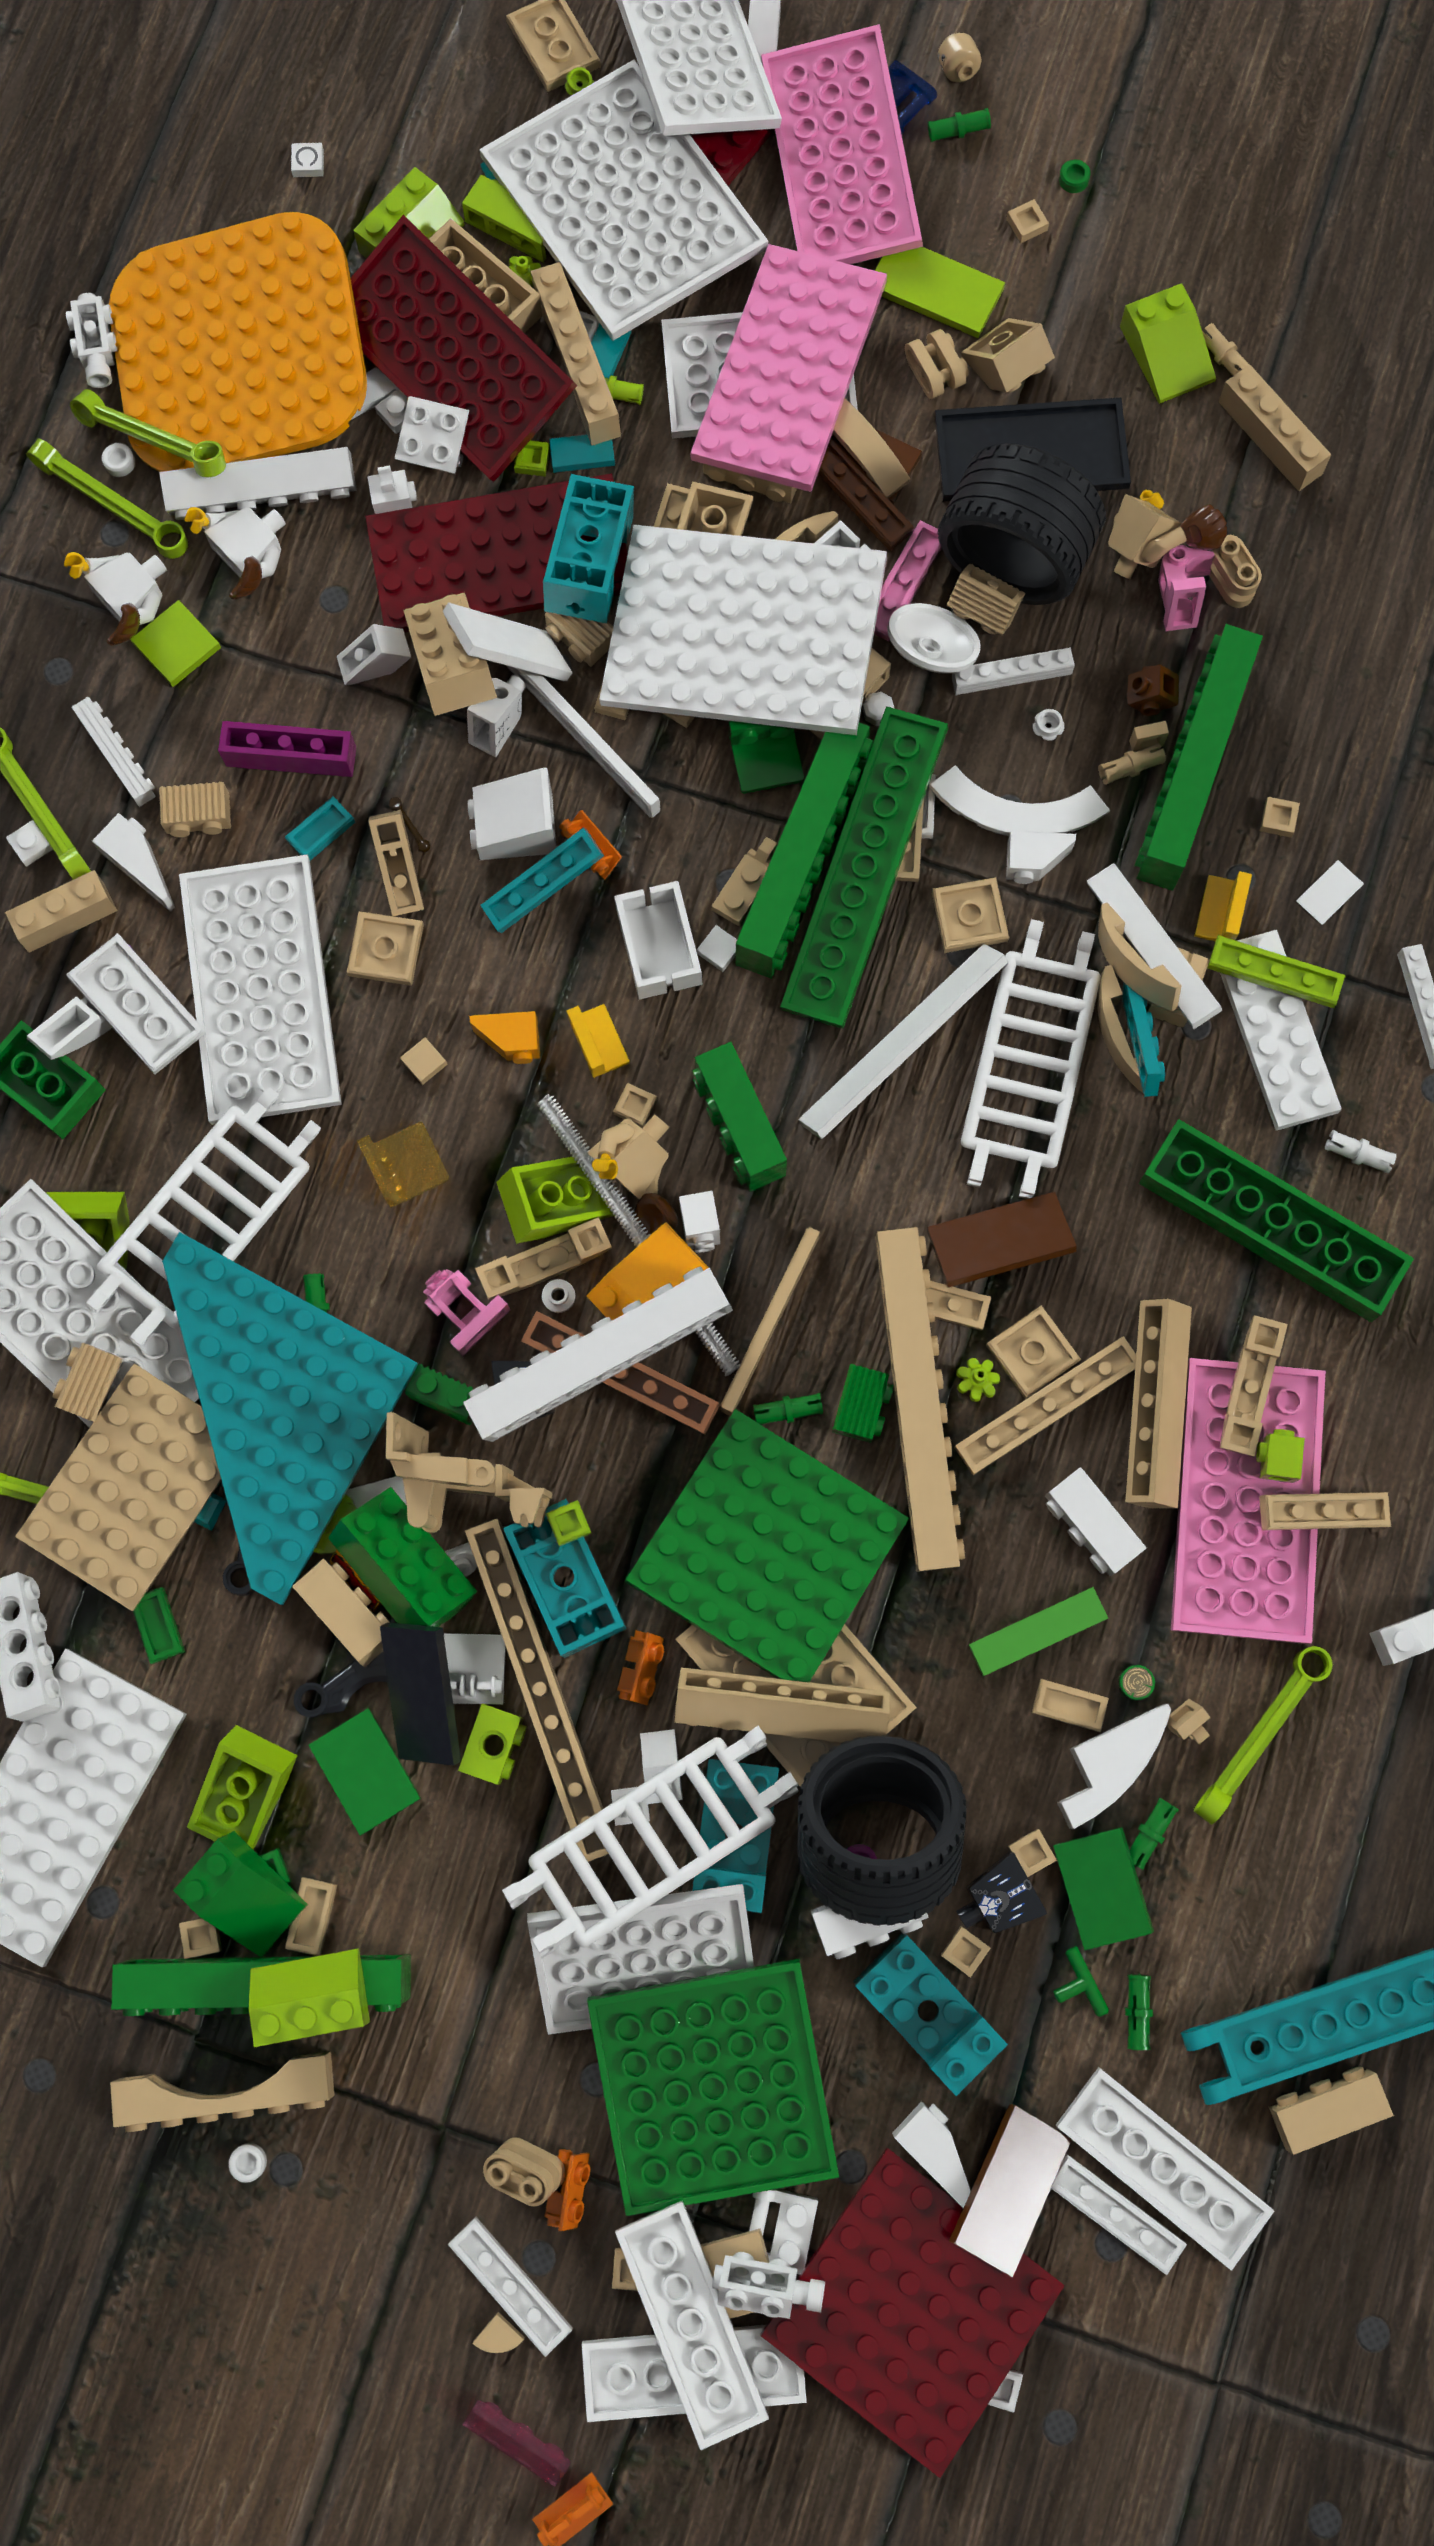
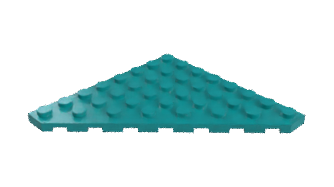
(284, 1401)

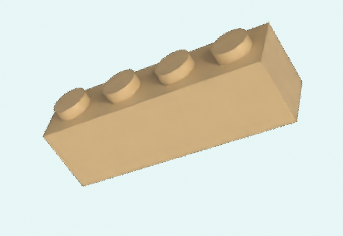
(1274, 427)

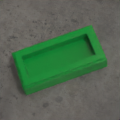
(158, 1627)

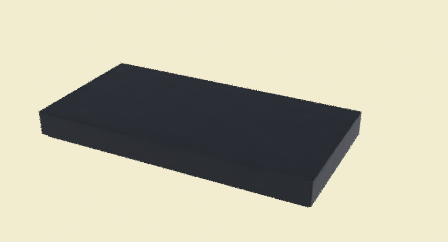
(420, 1693)

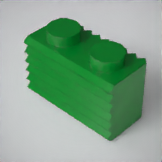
(440, 1393)
(861, 1403)

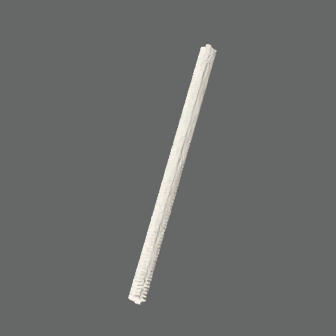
(624, 1215)

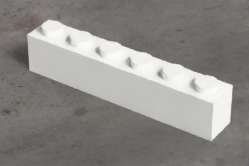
(261, 481)

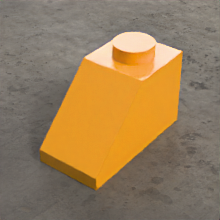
(510, 1034)

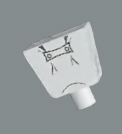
(495, 719)

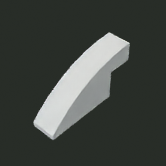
(1113, 1763)

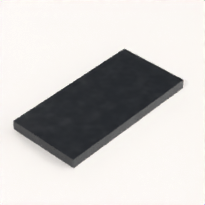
(1080, 432)

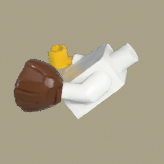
(242, 542)
(122, 587)

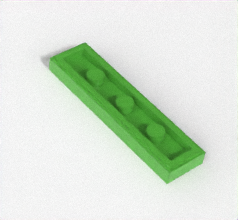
(1038, 1631)

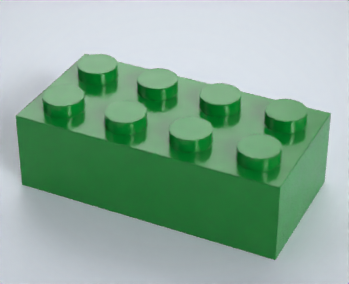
(740, 1116)
(401, 1563)

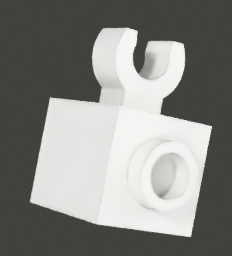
(391, 490)

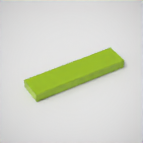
(1276, 971)

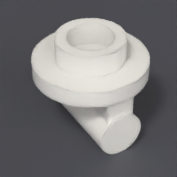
(463, 1558)

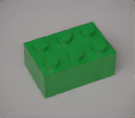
(48, 1089)

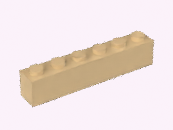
(1158, 1404)
(780, 1706)

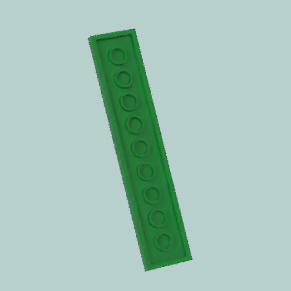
(864, 867)

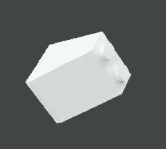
(513, 816)

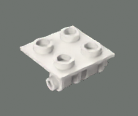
(432, 435)
(476, 1668)

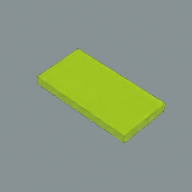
(941, 288)

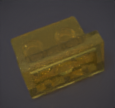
(404, 1163)

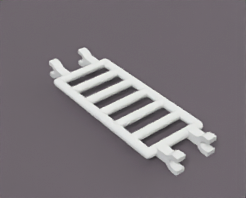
(993, 1049)
(172, 1189)
(543, 1878)

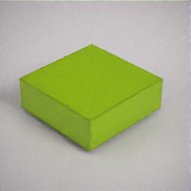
(533, 459)
(568, 1523)

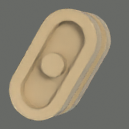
(942, 350)
(1235, 572)
(524, 2171)

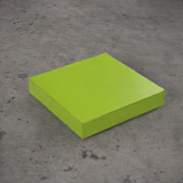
(175, 643)

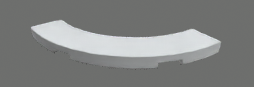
(1006, 816)

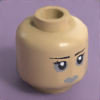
(959, 55)

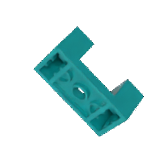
(579, 571)
(575, 1613)
(749, 1862)
(956, 2040)

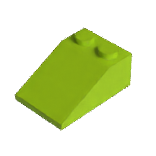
(1168, 343)
(549, 1199)
(241, 1787)

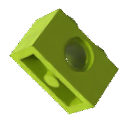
(477, 1760)

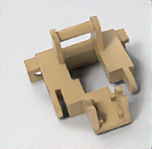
(431, 1475)

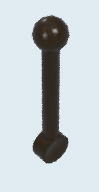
(395, 805)

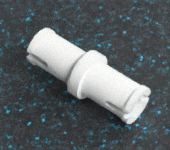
(1360, 1151)

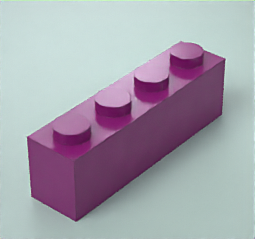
(287, 748)

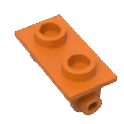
(611, 855)
(647, 1653)
(566, 2206)
(572, 2511)

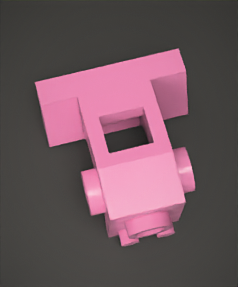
(1178, 585)
(444, 1289)

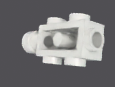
(93, 343)
(764, 2286)

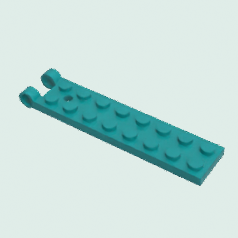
(1319, 2026)

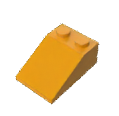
(654, 1263)

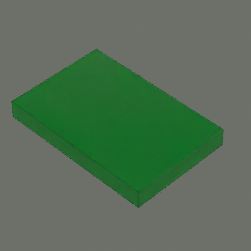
(364, 1771)
(1103, 1888)

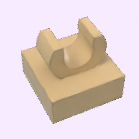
(1188, 1721)

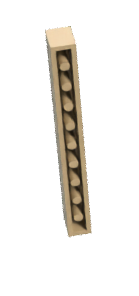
(917, 1399)
(537, 1680)

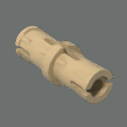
(1224, 351)
(1131, 763)

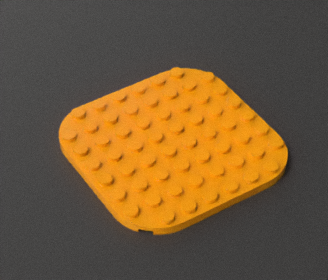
(240, 340)

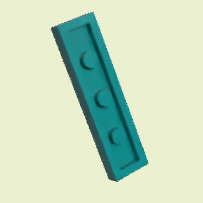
(542, 880)
(1144, 1045)

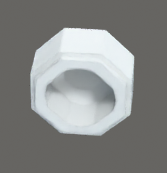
(875, 706)

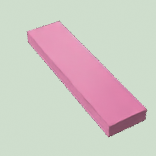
(907, 574)

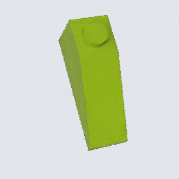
(497, 214)

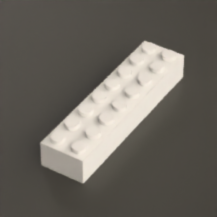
(598, 1355)

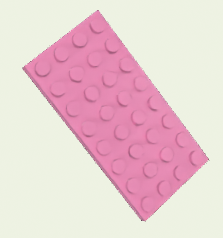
(843, 148)
(789, 367)
(1226, 1567)

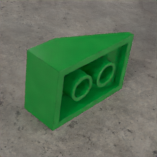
(240, 1894)

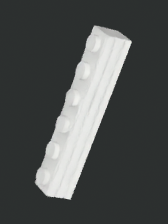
(1014, 671)
(116, 755)
(1421, 993)

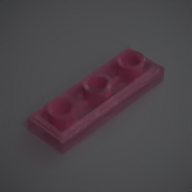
(517, 2442)

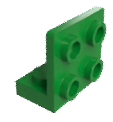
(764, 756)

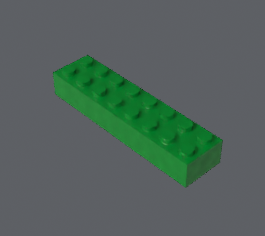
(1197, 756)
(802, 851)
(1276, 1221)
(225, 1983)

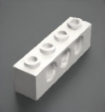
(43, 1694)

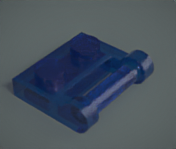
(903, 83)

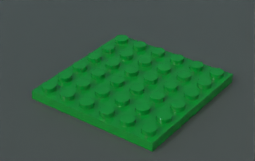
(767, 1550)
(712, 2087)

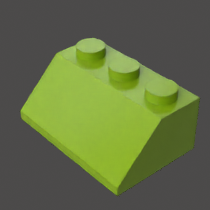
(414, 197)
(99, 1214)
(307, 1997)

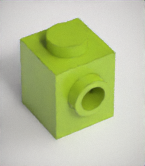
(1281, 1456)

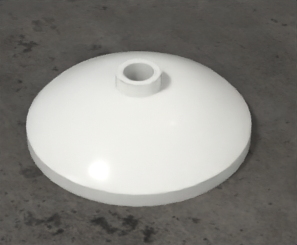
(933, 638)

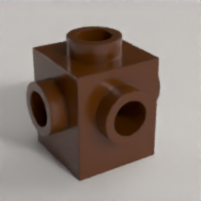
(1153, 690)

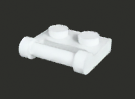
(792, 2226)

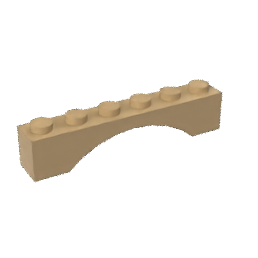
(582, 366)
(152, 2099)

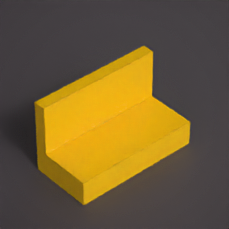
(1222, 907)
(598, 1039)

